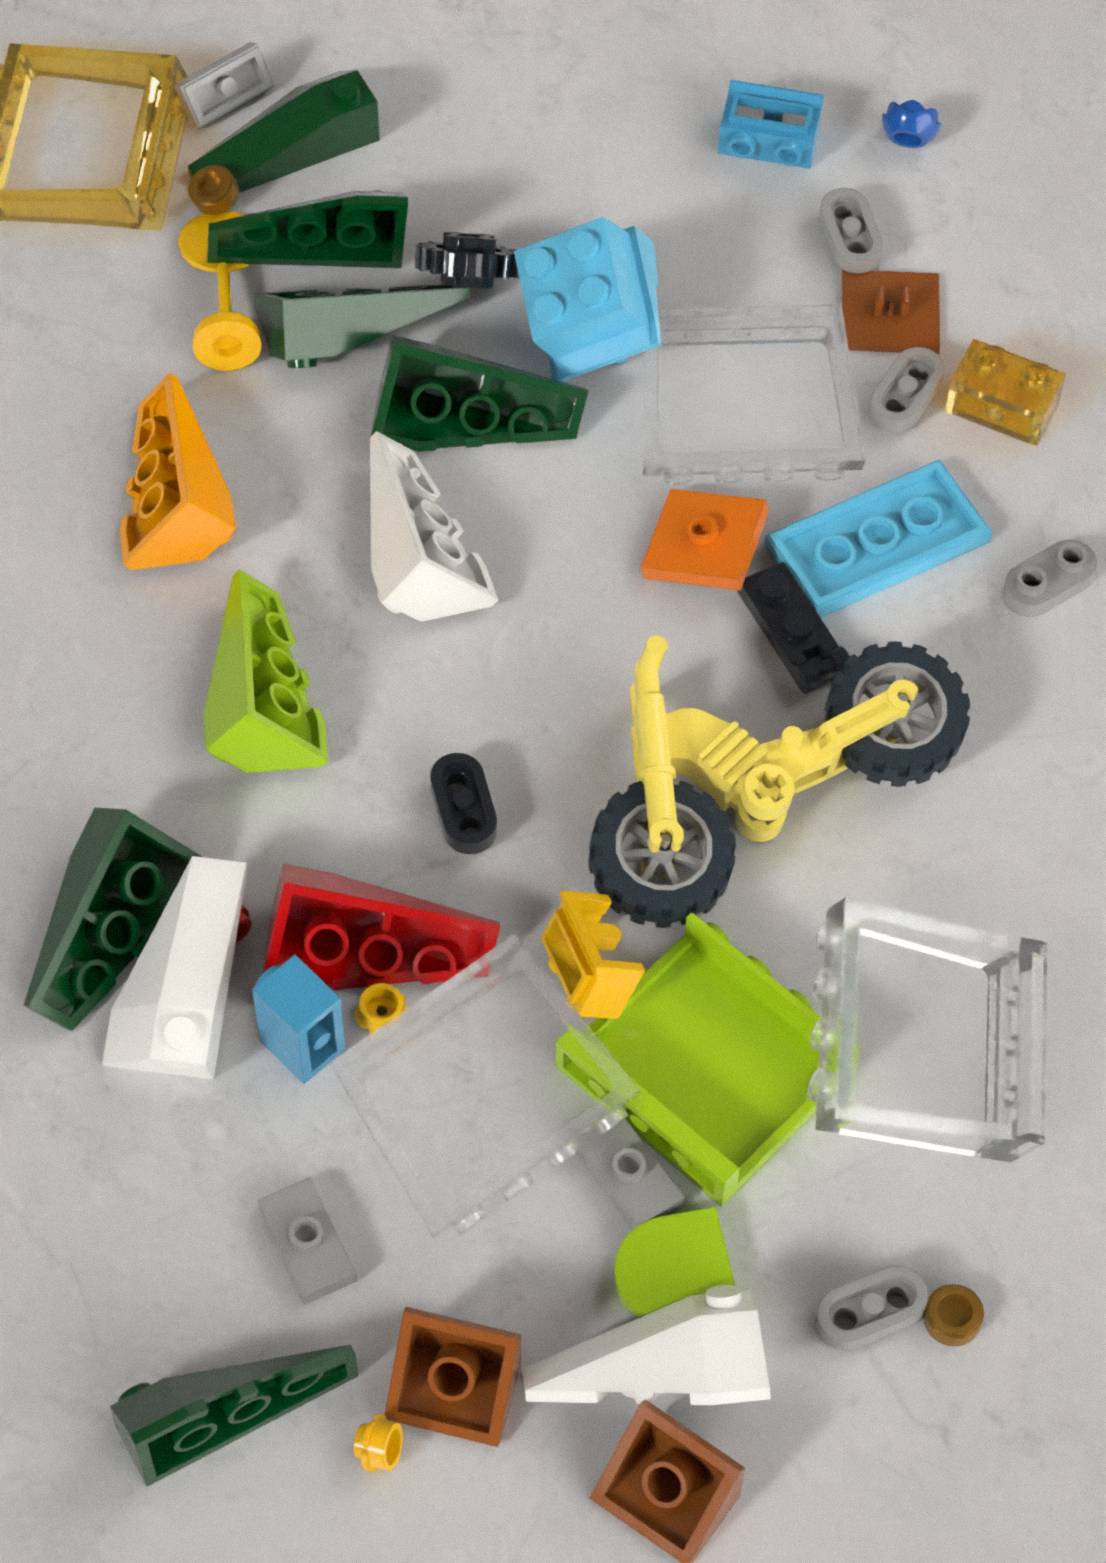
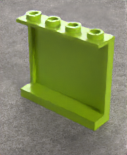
(715, 1060)

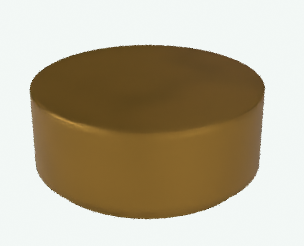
(213, 189)
(953, 1315)

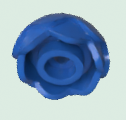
(910, 124)

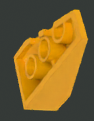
(177, 489)

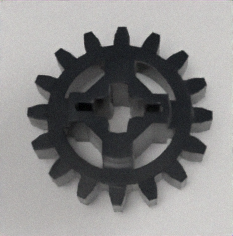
(466, 260)

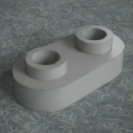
(856, 239)
(904, 393)
(1054, 576)
(868, 1307)

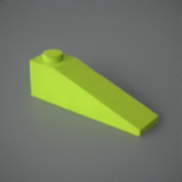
(256, 693)

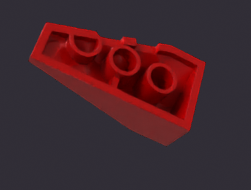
(369, 934)

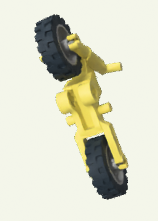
(757, 776)

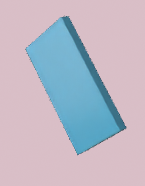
(879, 538)

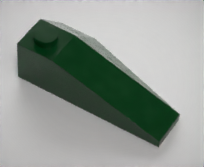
(325, 231)
(456, 400)

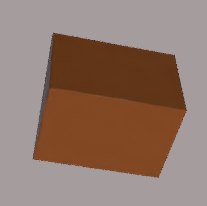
(453, 1376)
(668, 1483)

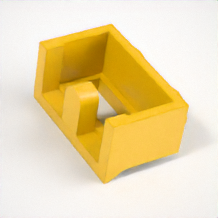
(573, 941)

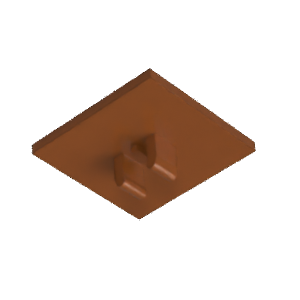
(891, 310)

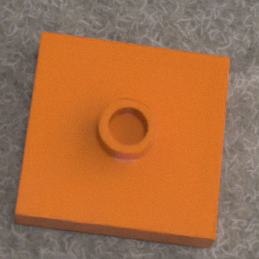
(705, 539)

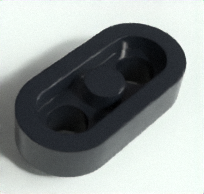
(465, 806)

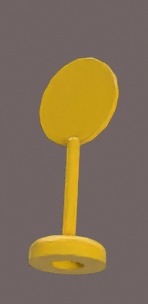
(224, 338)

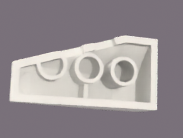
(416, 544)
(178, 989)
(693, 1347)

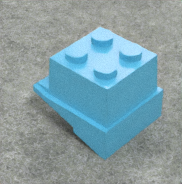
(591, 296)

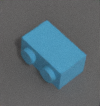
(298, 1018)

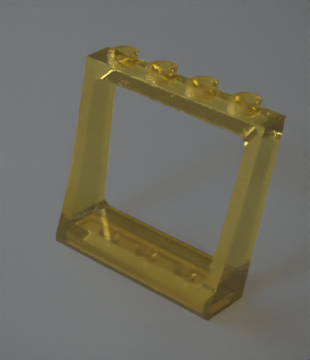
(154, 149)

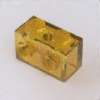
(1005, 392)

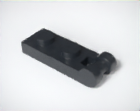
(792, 627)

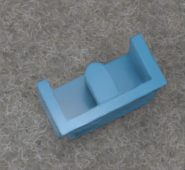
(769, 137)

